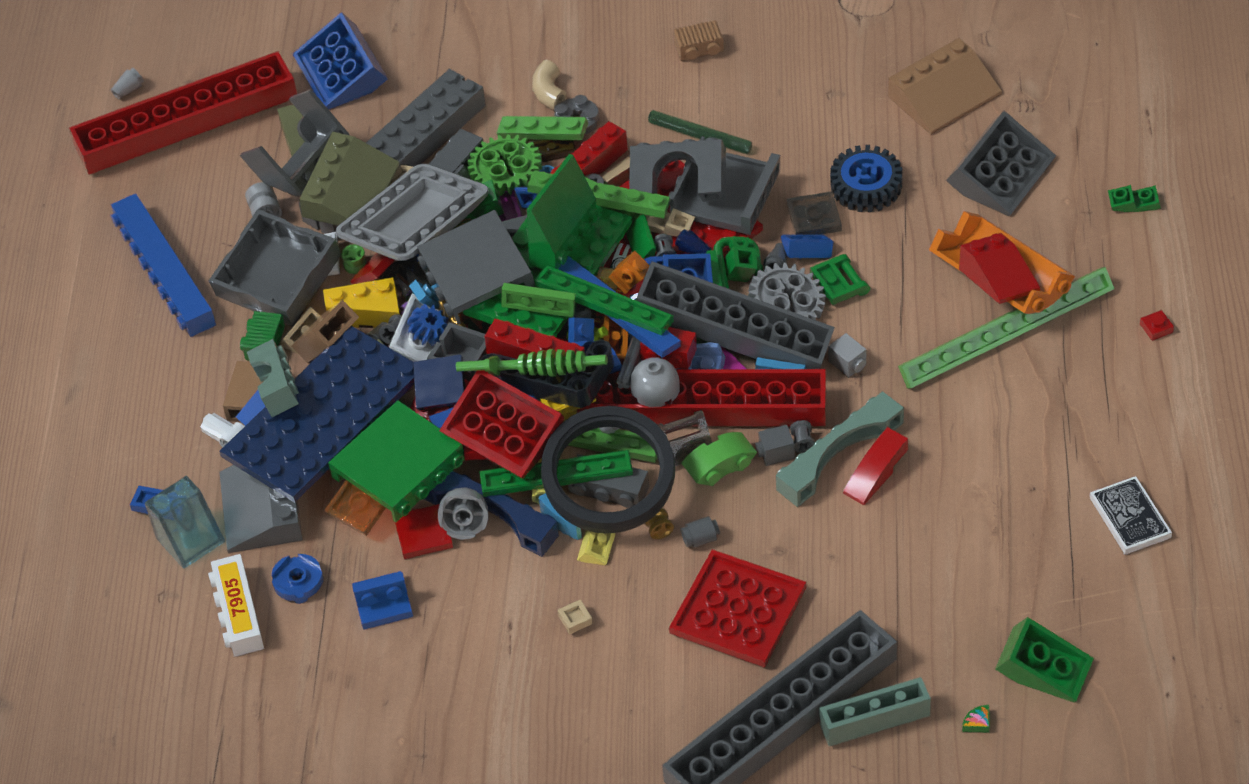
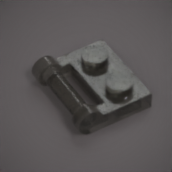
(410, 270)
(686, 444)

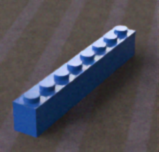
(162, 265)

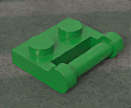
(834, 283)

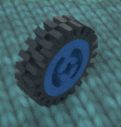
(863, 188)

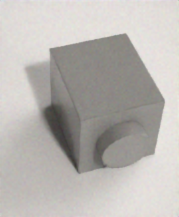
(847, 355)

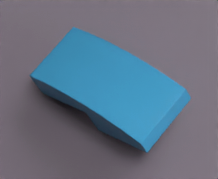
(425, 293)
(563, 525)

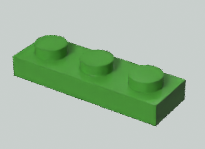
(538, 300)

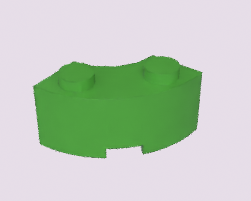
(726, 455)

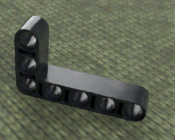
(569, 389)

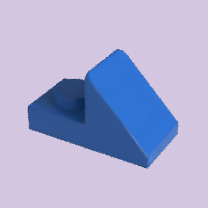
(581, 331)

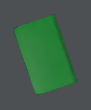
(641, 238)

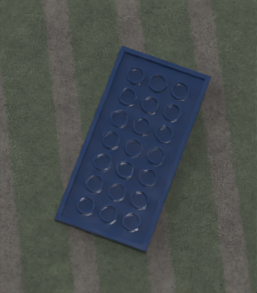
(337, 402)

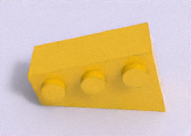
(370, 300)

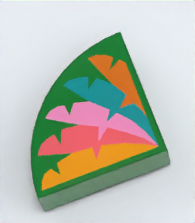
(977, 720)

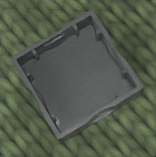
(275, 267)

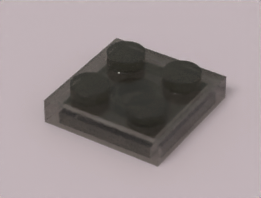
(814, 214)

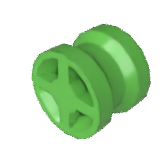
(353, 258)

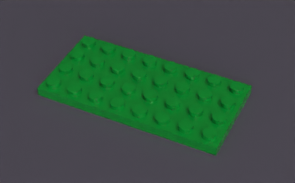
(590, 253)

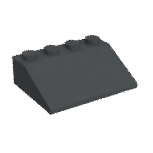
(1001, 165)
(256, 513)

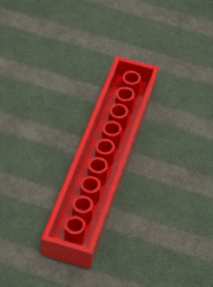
(183, 112)
(733, 397)

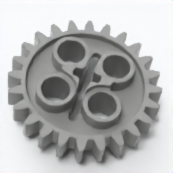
(789, 290)

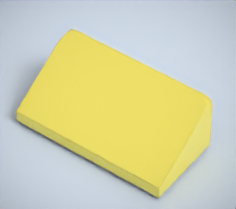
(596, 547)

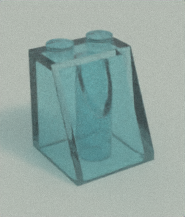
(184, 522)

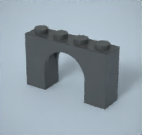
(709, 155)

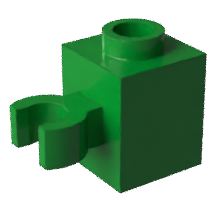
(740, 261)

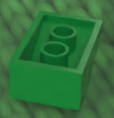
(1044, 661)

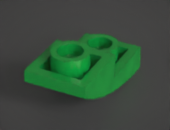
(1139, 200)

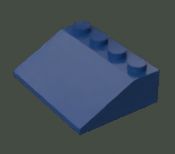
(339, 63)

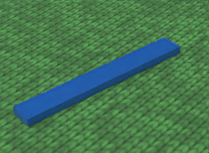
(659, 344)

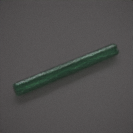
(697, 131)

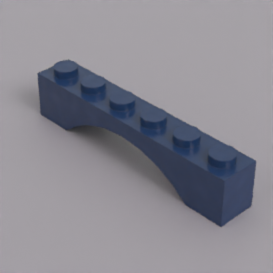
(534, 530)

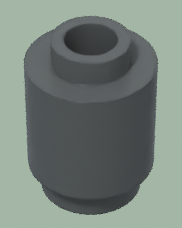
(700, 532)

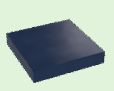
(438, 382)

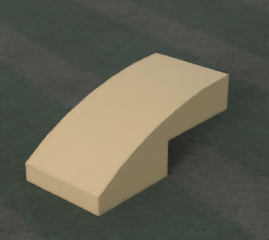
(671, 224)

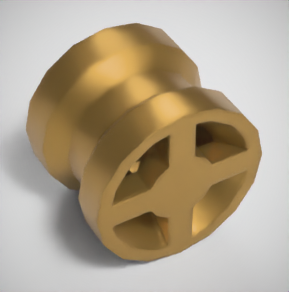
(660, 525)

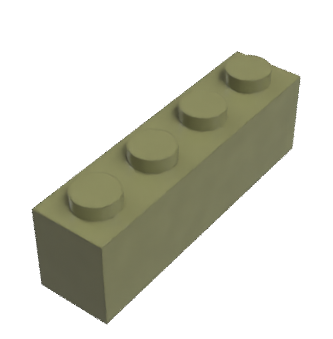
(289, 118)

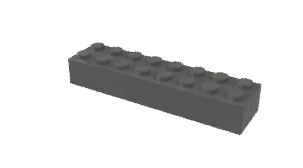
(735, 318)

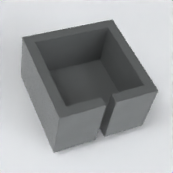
(460, 341)

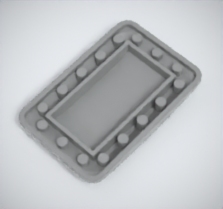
(412, 211)

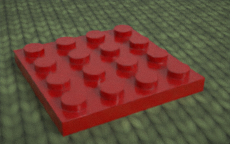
(738, 608)

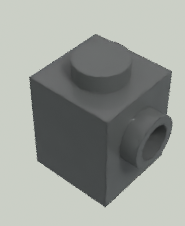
(775, 445)

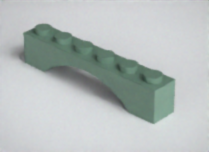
(800, 478)

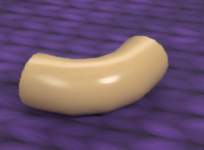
(544, 86)

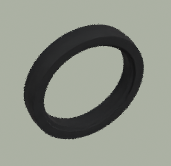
(608, 521)

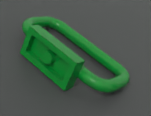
(718, 267)

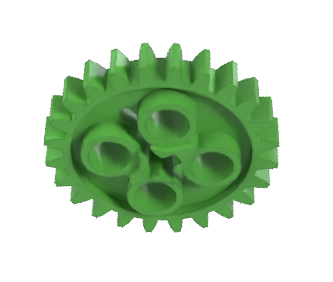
(517, 156)

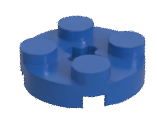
(298, 590)

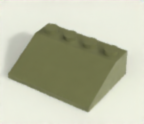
(345, 179)

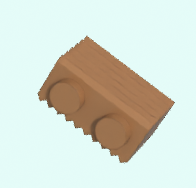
(698, 40)

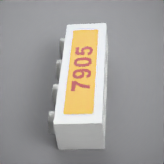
(237, 605)

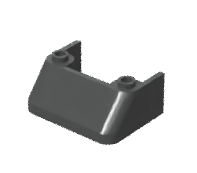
(315, 130)

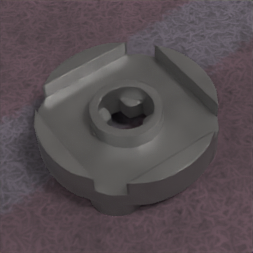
(581, 107)

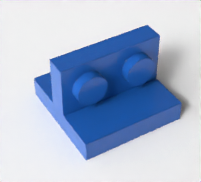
(382, 600)

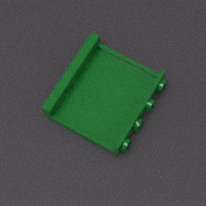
(398, 459)

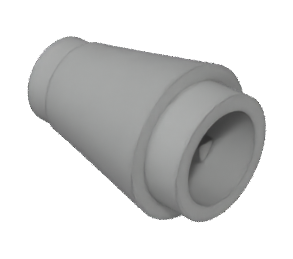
(127, 83)

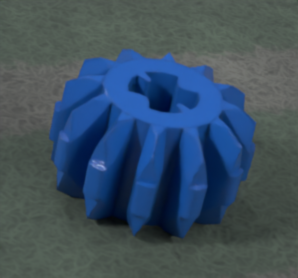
(427, 324)

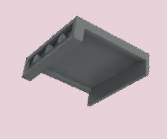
(747, 190)
(473, 263)

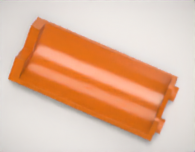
(1052, 278)

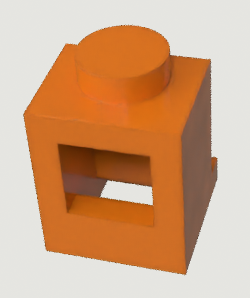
(629, 272)

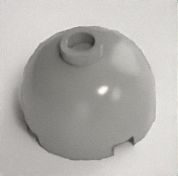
(654, 382)
(463, 513)

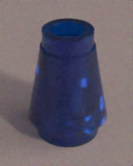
(691, 243)

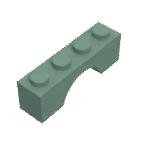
(273, 368)

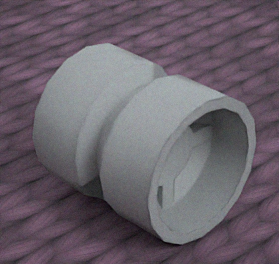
(263, 197)

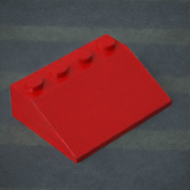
(502, 423)

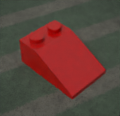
(997, 268)

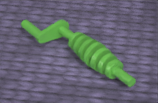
(540, 363)

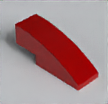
(876, 466)

